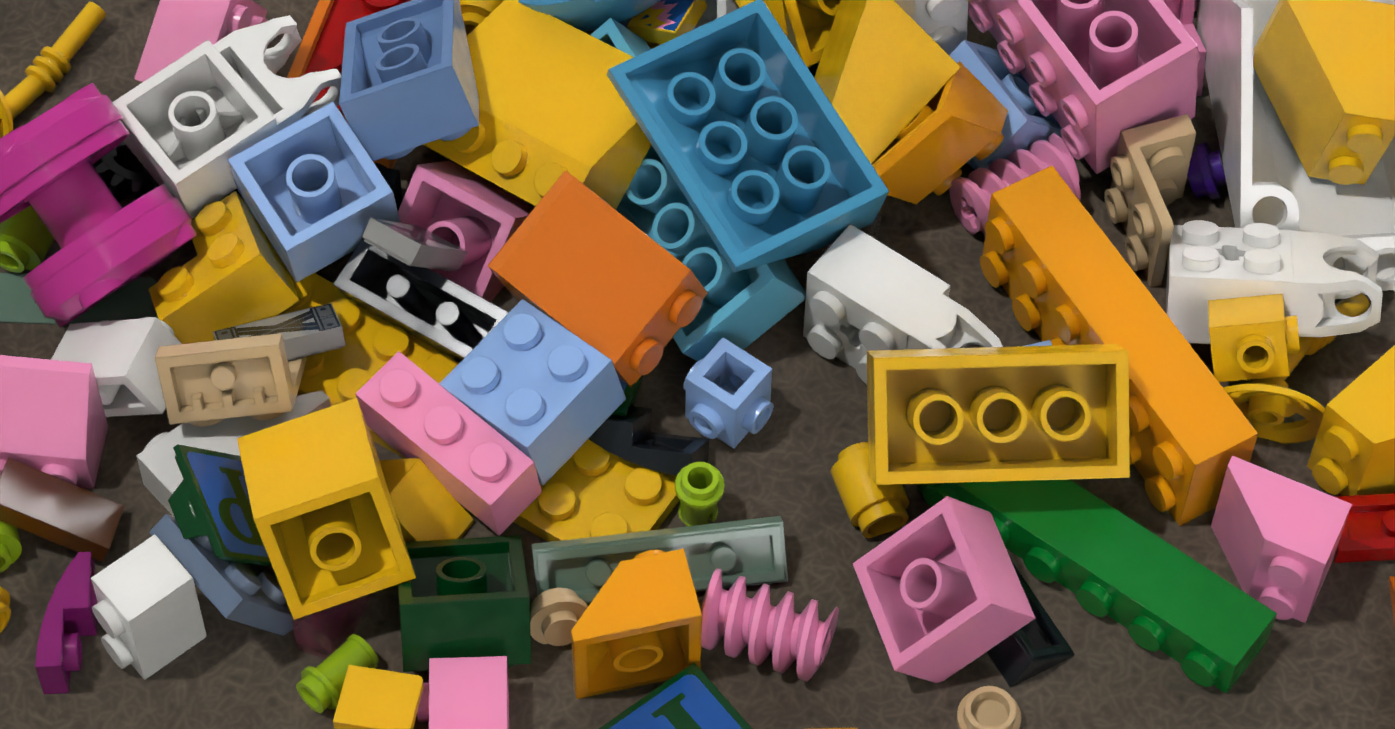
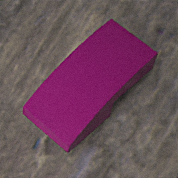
(64, 622)

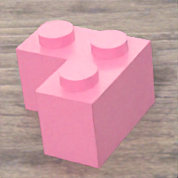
(187, 24)

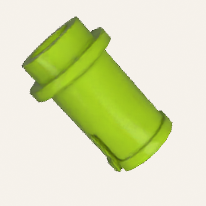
(699, 490)
(323, 685)

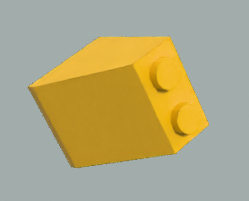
(880, 71)
(1332, 82)
(1358, 435)
(324, 509)

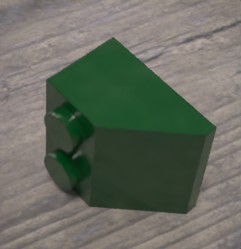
(465, 601)

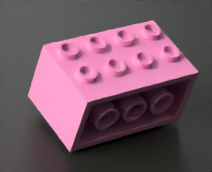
(1096, 65)

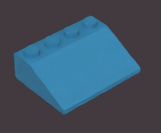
(750, 138)

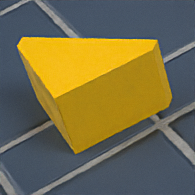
(423, 503)

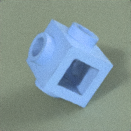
(728, 394)

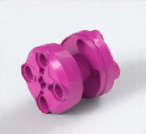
(99, 240)

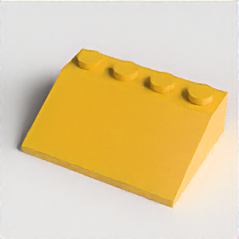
(546, 109)

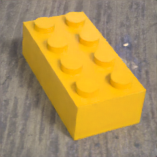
(998, 414)

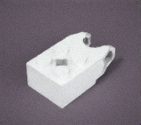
(218, 105)
(1263, 260)
(878, 300)

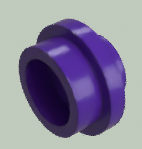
(1206, 172)

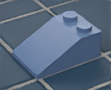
(408, 78)

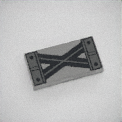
(413, 245)
(303, 331)

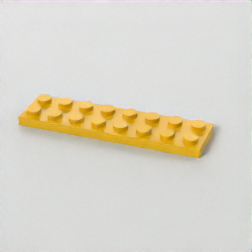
(583, 499)

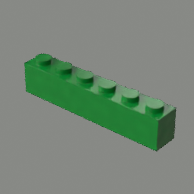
(1124, 574)

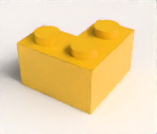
(229, 281)

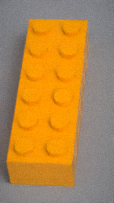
(1082, 292)

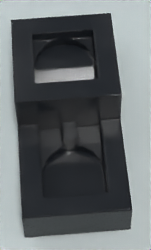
(633, 441)

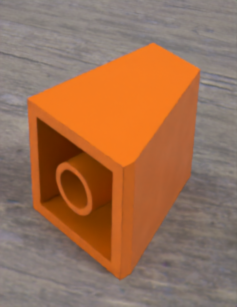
(599, 277)

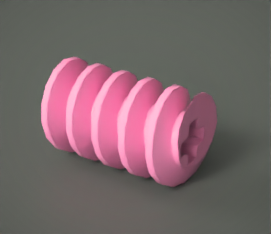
(972, 195)
(765, 627)

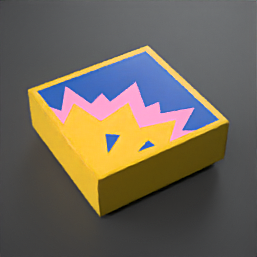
(667, 20)

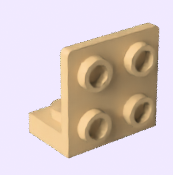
(1145, 179)
(228, 379)

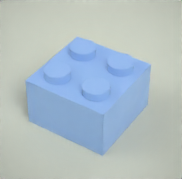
(312, 190)
(537, 386)

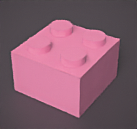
(943, 590)

